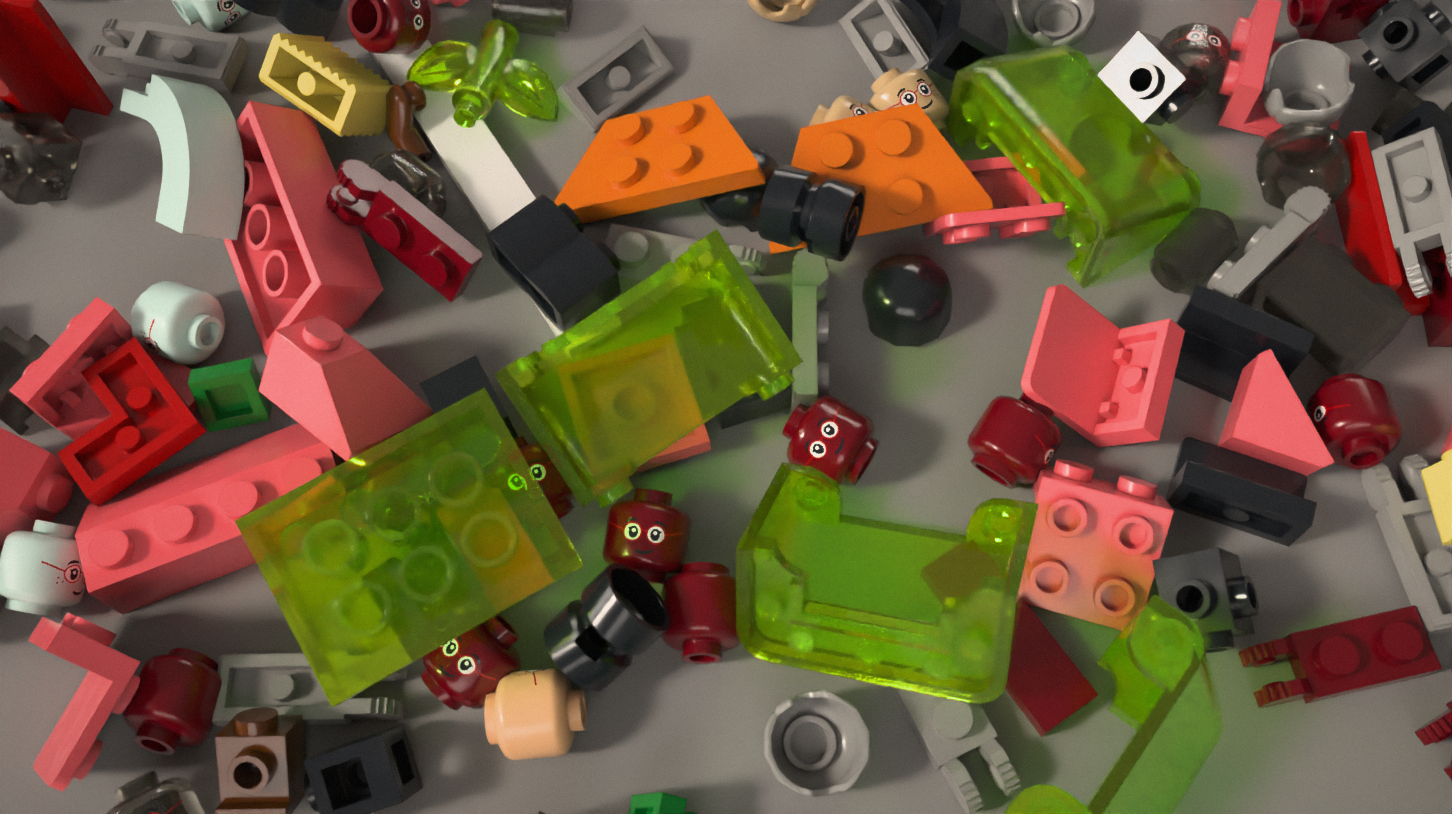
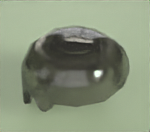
(1302, 156)

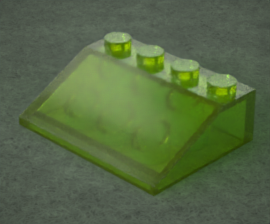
(408, 546)

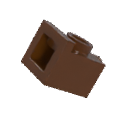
(278, 751)

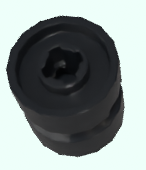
(804, 210)
(603, 630)

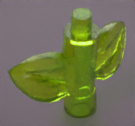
(485, 75)

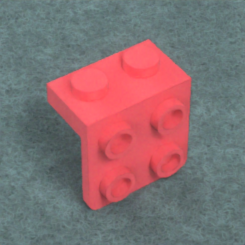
(1246, 73)
(1016, 206)
(1101, 377)
(55, 383)
(1094, 544)
(104, 690)

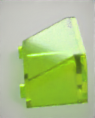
(1076, 149)
(650, 369)
(882, 596)
(1172, 704)

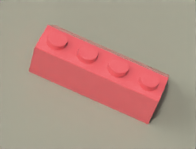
(290, 246)
(182, 522)

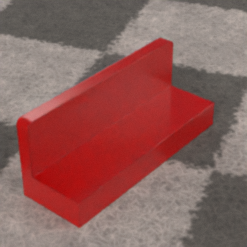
(41, 66)
(1367, 228)

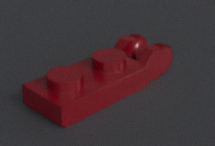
(404, 228)
(1346, 657)

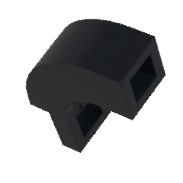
(961, 32)

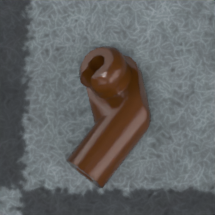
(400, 127)

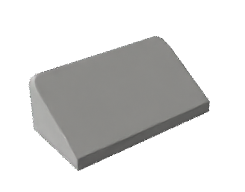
(886, 38)
(615, 79)

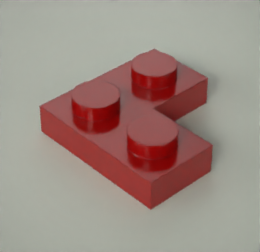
(145, 425)

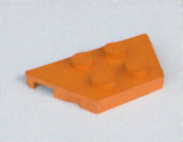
(899, 159)
(659, 161)

